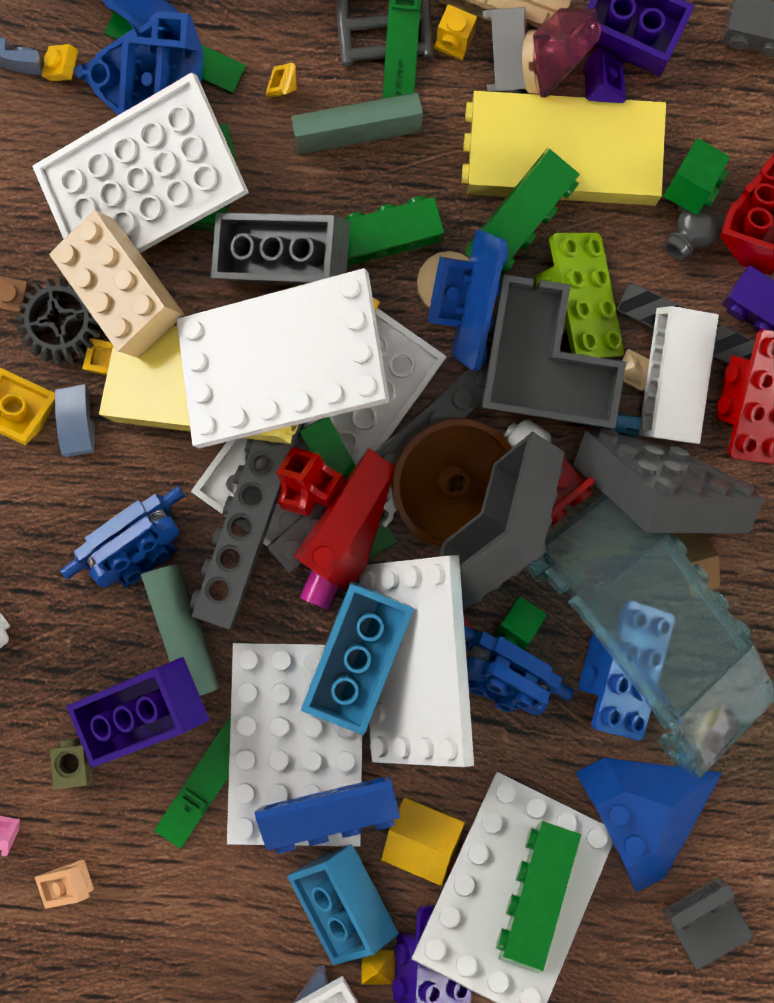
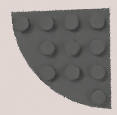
(665, 486)

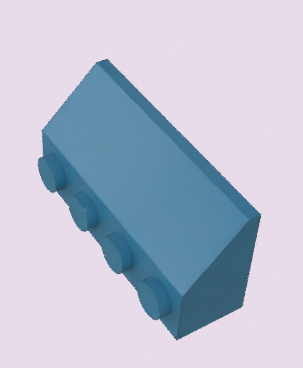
(357, 658)

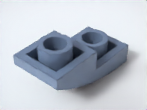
(21, 59)
(73, 420)

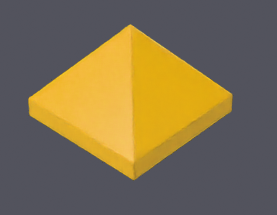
(282, 80)
(379, 968)

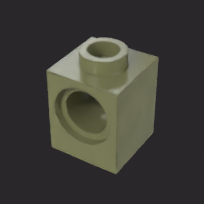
(63, 776)

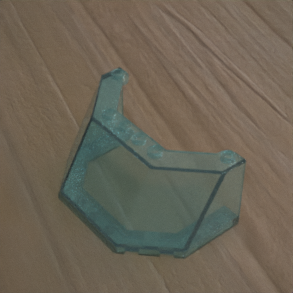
(660, 629)

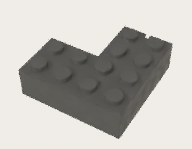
(529, 371)
(512, 518)

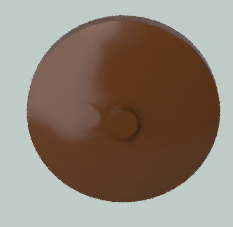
(445, 476)

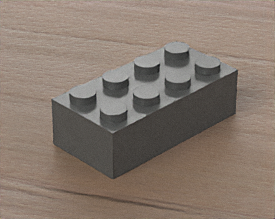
(279, 248)

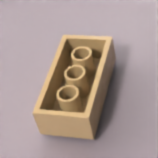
(116, 284)

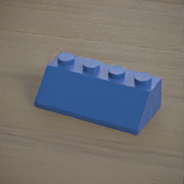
(328, 813)

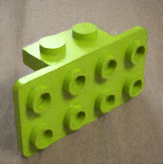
(591, 308)

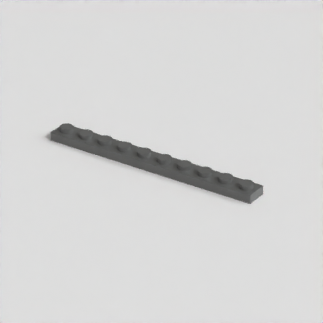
(455, 401)

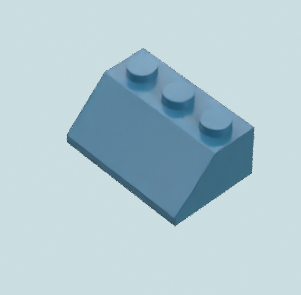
(343, 905)

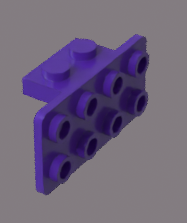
(416, 982)

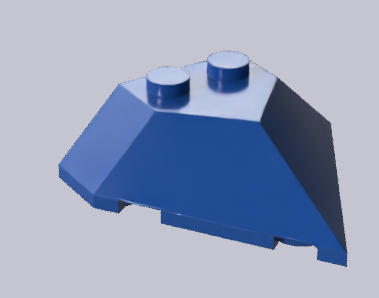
(144, 61)
(646, 811)

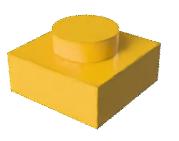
(59, 62)
(98, 357)

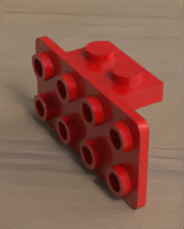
(749, 402)

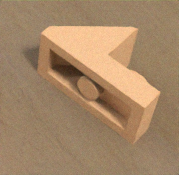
(65, 885)

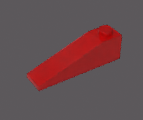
(750, 223)
(346, 530)

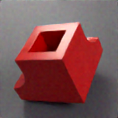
(307, 482)

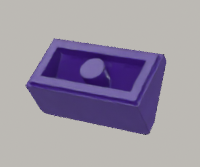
(604, 78)

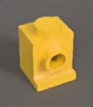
(455, 32)

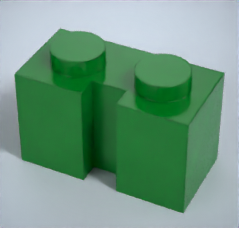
(698, 177)

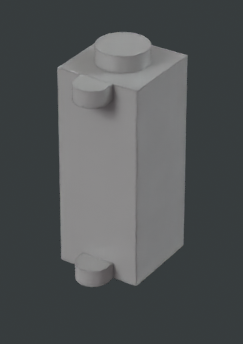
(508, 37)

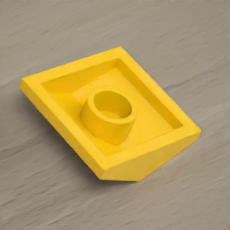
(23, 407)
(423, 841)

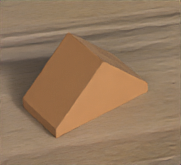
(702, 553)

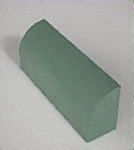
(357, 123)
(180, 631)

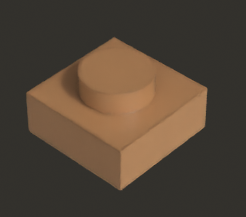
(11, 293)

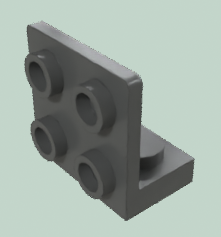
(708, 922)

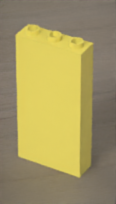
(609, 144)
(153, 390)

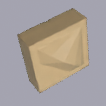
(635, 370)

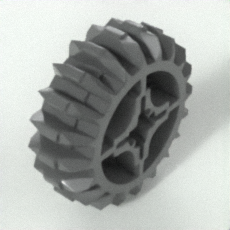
(34, 324)

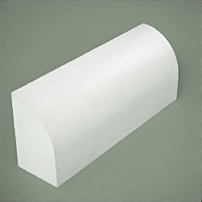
(678, 374)

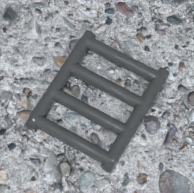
(347, 24)

